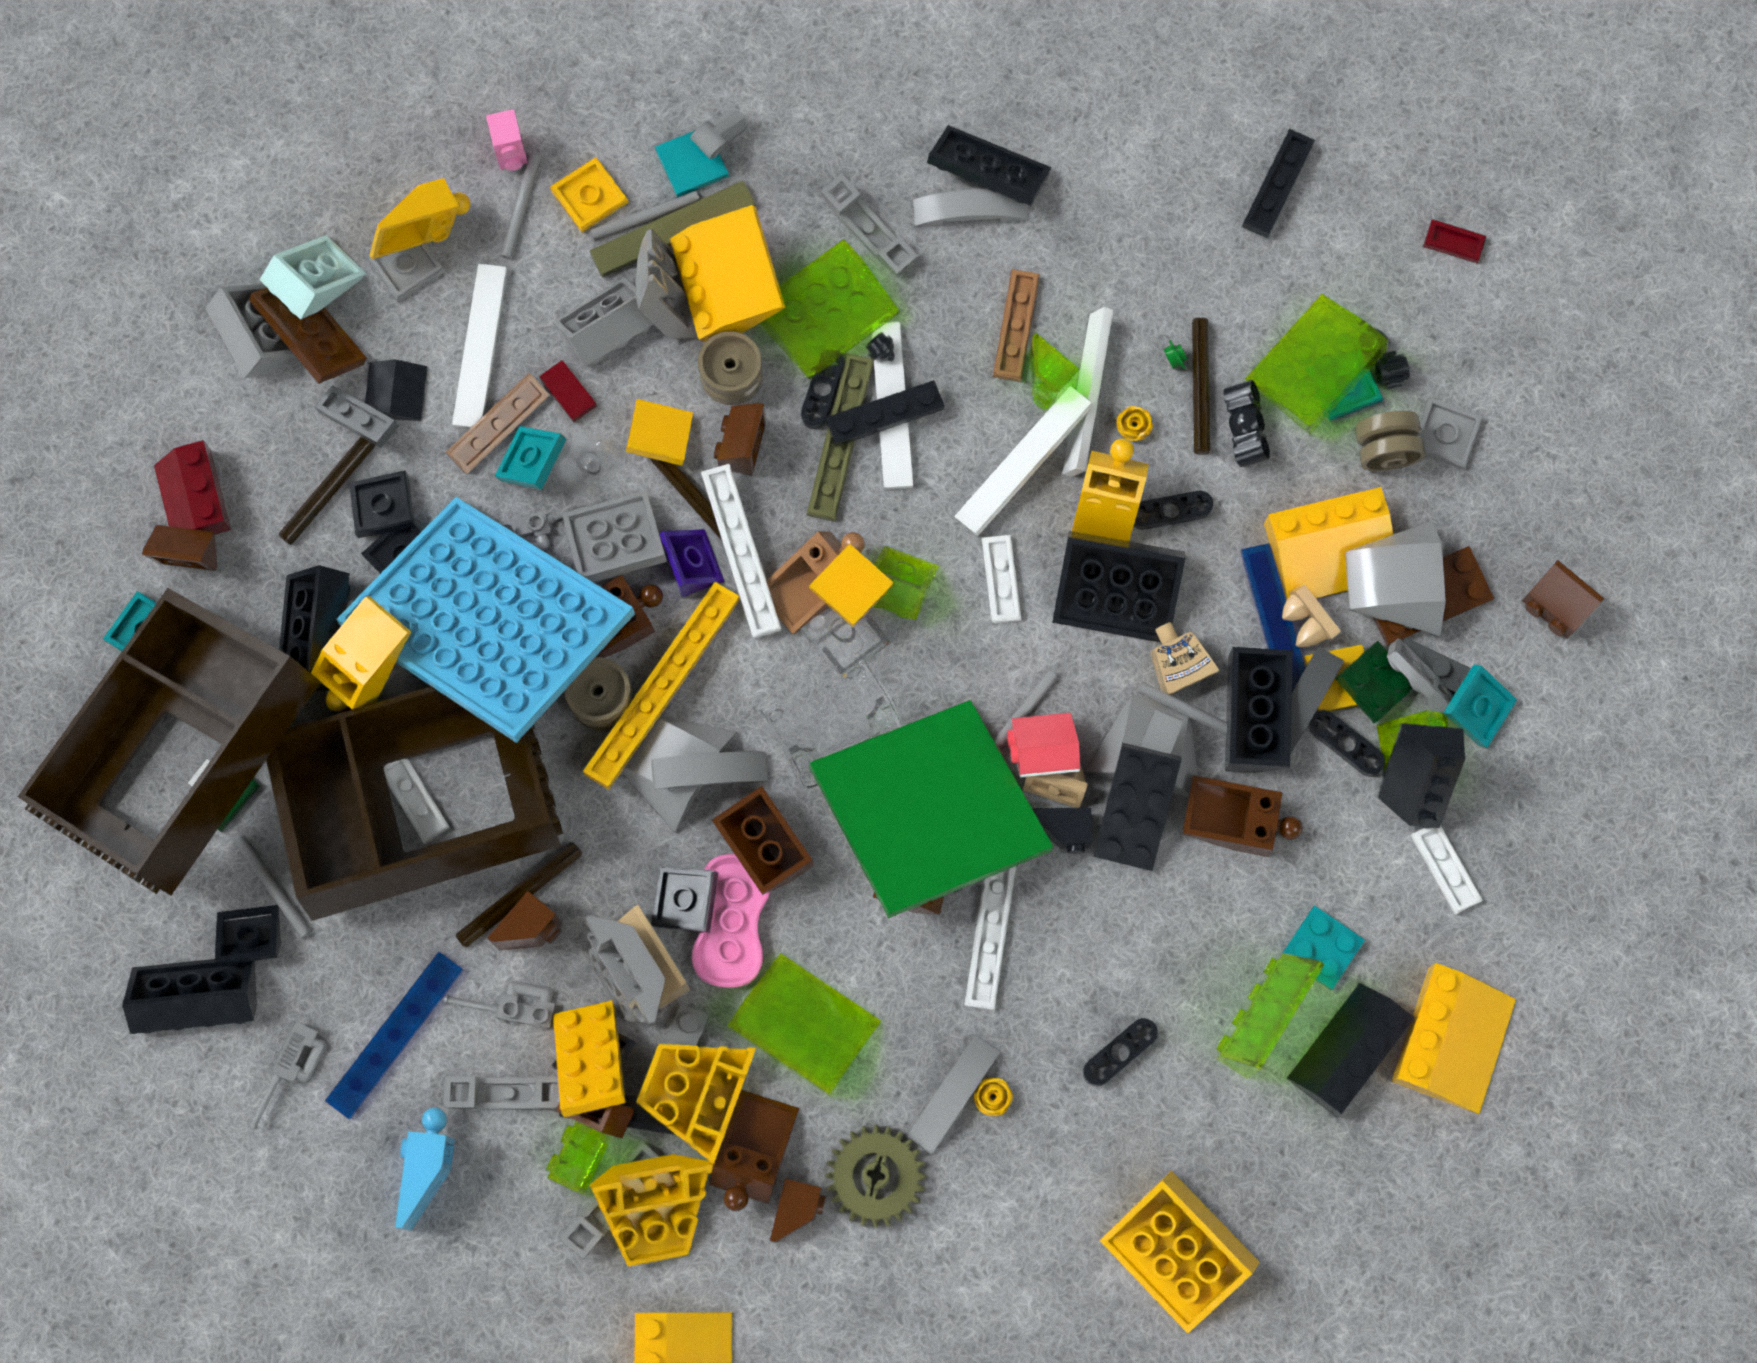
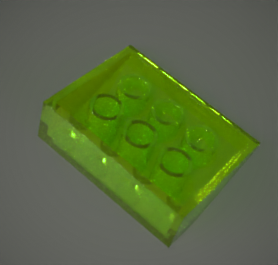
(829, 309)
(1318, 362)
(1268, 1013)
(804, 1024)

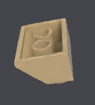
(674, 982)

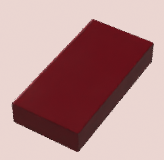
(1454, 241)
(567, 391)

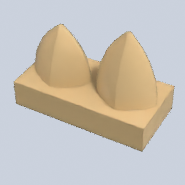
(1319, 623)
(1063, 788)

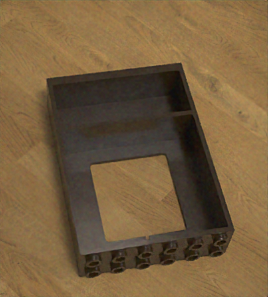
(204, 675)
(342, 816)

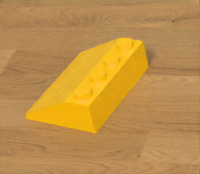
(727, 273)
(1313, 539)
(1454, 1038)
(1180, 1252)
(683, 1337)

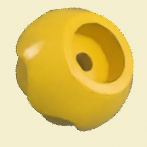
(1134, 415)
(1000, 1090)

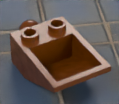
(632, 632)
(1231, 813)
(753, 1149)

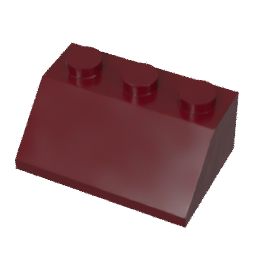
(192, 489)

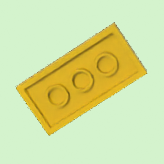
(588, 1058)

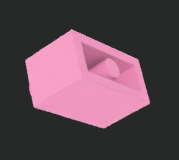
(507, 140)

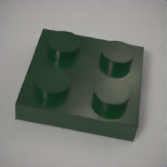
(1374, 682)

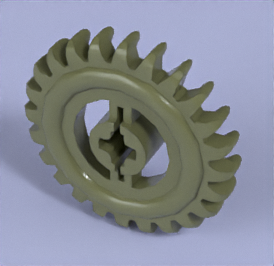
(868, 1206)

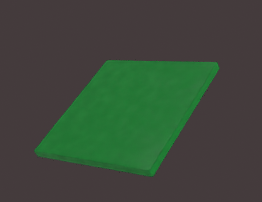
(930, 808)

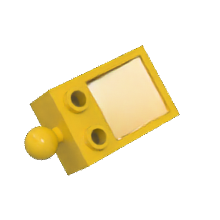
(419, 218)
(1111, 493)
(360, 656)

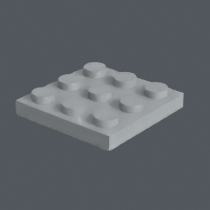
(614, 537)

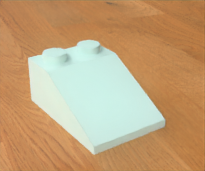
(311, 275)

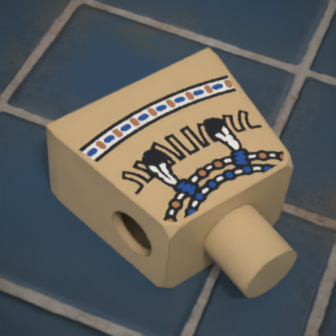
(1180, 660)

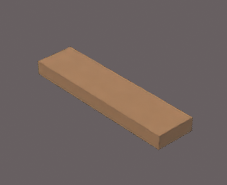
(1016, 325)
(497, 423)

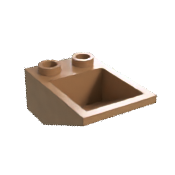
(790, 583)

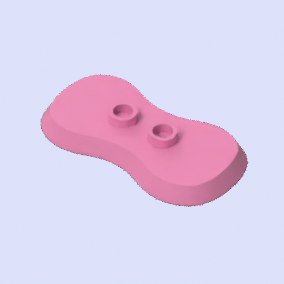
(732, 949)

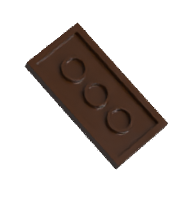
(314, 340)
(1463, 591)

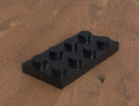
(989, 165)
(1137, 806)

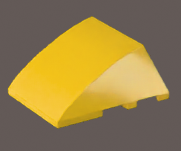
(695, 1091)
(653, 1205)

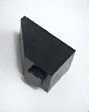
(1067, 827)

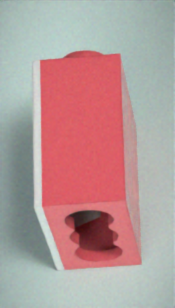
(1044, 744)

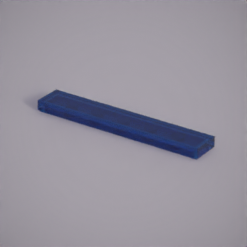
(1269, 603)
(394, 1035)

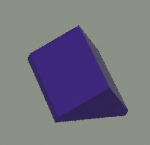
(691, 560)

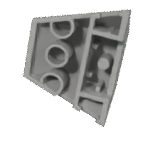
(661, 290)
(1399, 579)
(1130, 729)
(668, 739)
(625, 969)

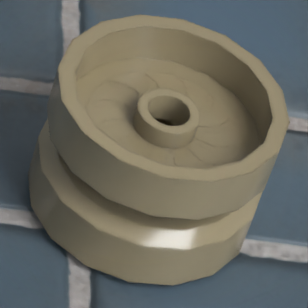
(734, 352)
(1390, 440)
(604, 710)

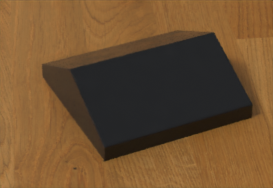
(396, 389)
(248, 937)

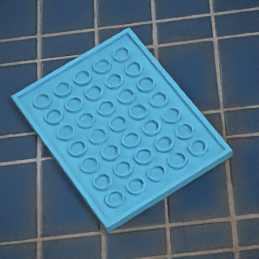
(493, 617)

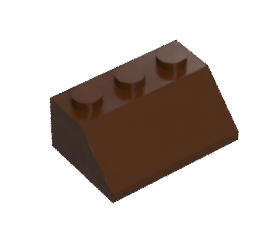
(763, 841)

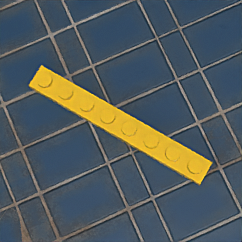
(661, 686)

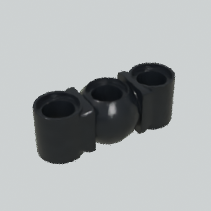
(1246, 423)

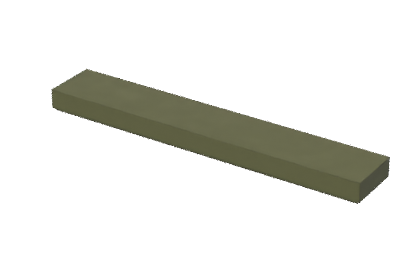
(625, 249)
(835, 460)

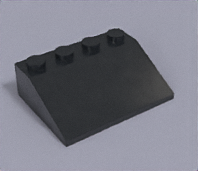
(1118, 586)

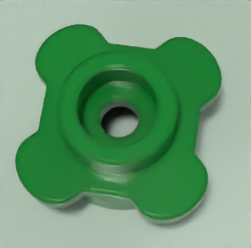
(1175, 355)

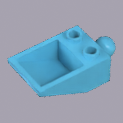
(425, 1167)

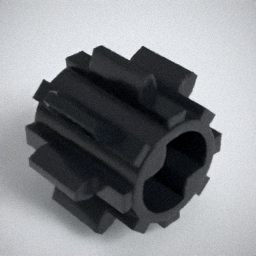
(1391, 369)

